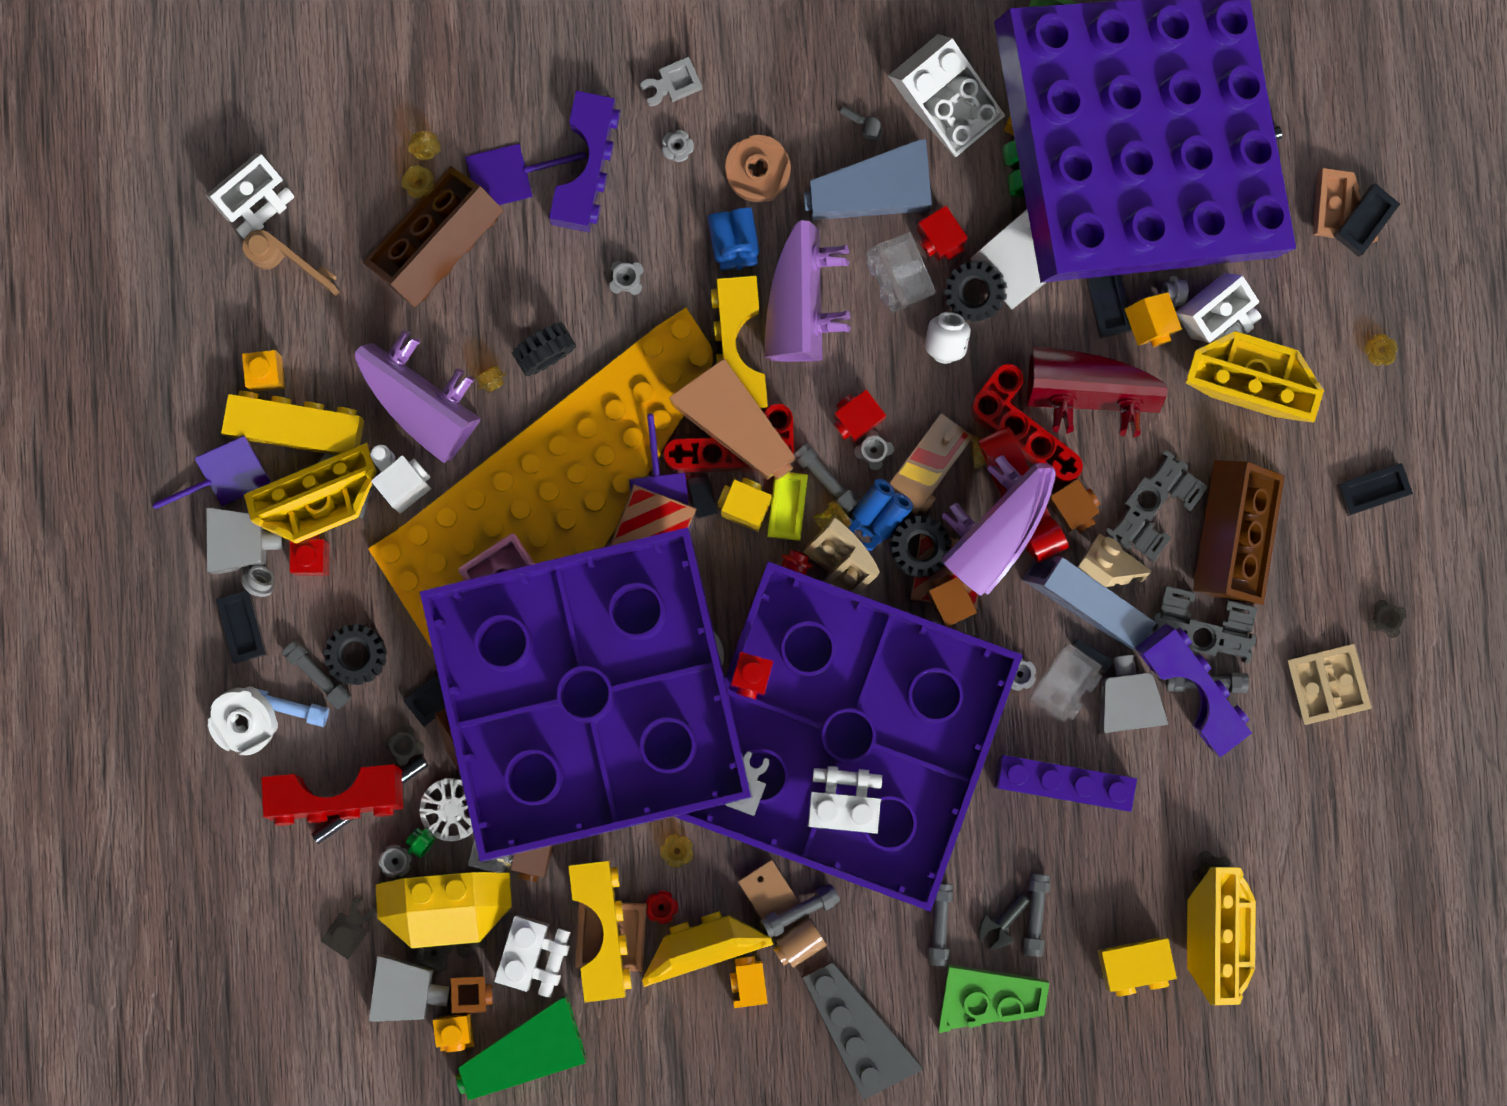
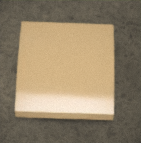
(843, 557)
(1329, 684)

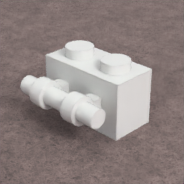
(244, 189)
(1219, 307)
(399, 479)
(845, 811)
(523, 952)

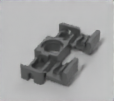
(1133, 525)
(1234, 631)

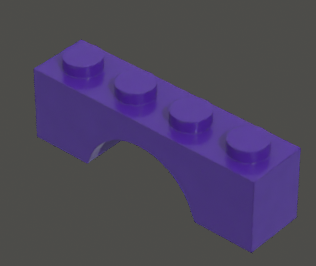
(575, 202)
(1217, 721)
(1065, 783)

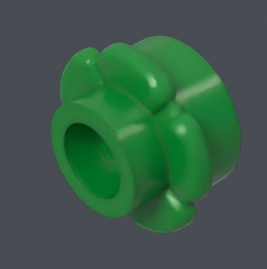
(420, 842)

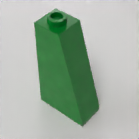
(529, 1052)

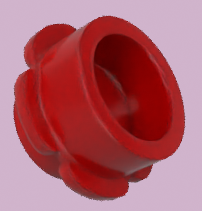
(796, 561)
(662, 916)

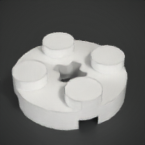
(255, 708)

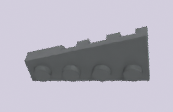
(863, 1040)

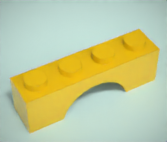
(737, 304)
(604, 975)

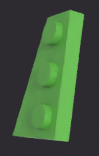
(989, 996)

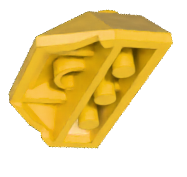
(1257, 377)
(315, 496)
(444, 907)
(1221, 935)
(703, 945)

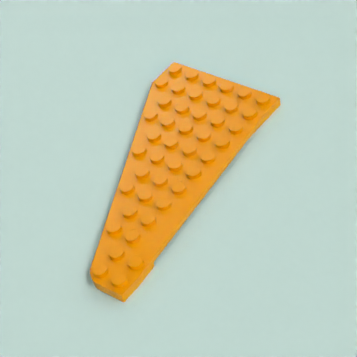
(560, 477)

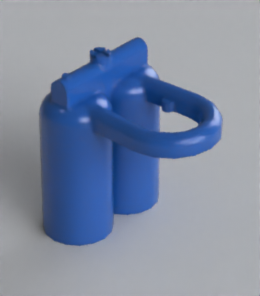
(734, 239)
(879, 513)

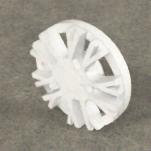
(449, 810)

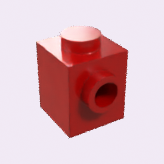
(941, 235)
(857, 416)
(310, 557)
(751, 675)

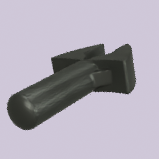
(1003, 922)

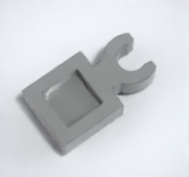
(677, 81)
(750, 805)

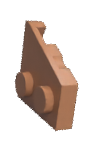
(1335, 198)

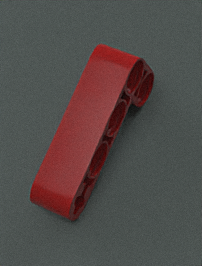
(1030, 429)
(728, 461)
(1048, 536)

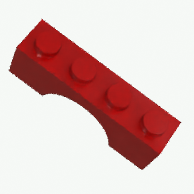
(374, 790)

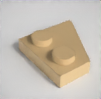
(1110, 564)

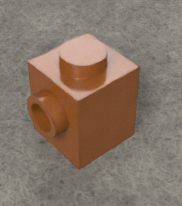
(1075, 506)
(950, 600)
(470, 995)

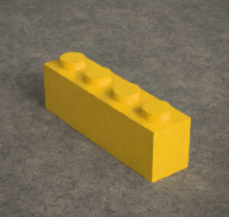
(292, 425)

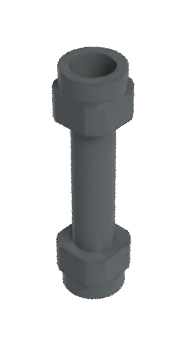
(807, 457)
(297, 655)
(1234, 682)
(824, 898)
(1033, 944)
(938, 954)

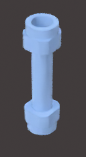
(314, 714)

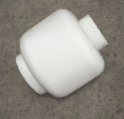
(947, 337)

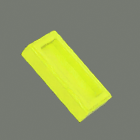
(787, 507)

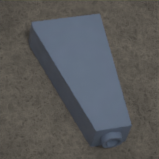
(877, 186)
(1089, 600)

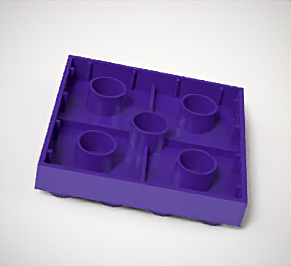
(1143, 136)
(868, 693)
(585, 695)

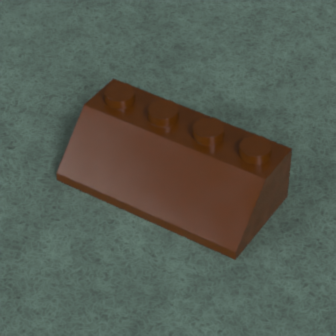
(433, 236)
(1238, 532)

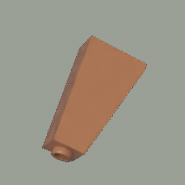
(732, 417)

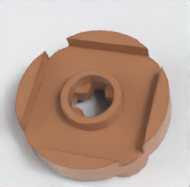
(749, 152)

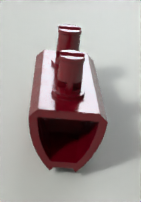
(1091, 382)

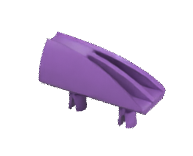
(794, 302)
(417, 405)
(1000, 536)

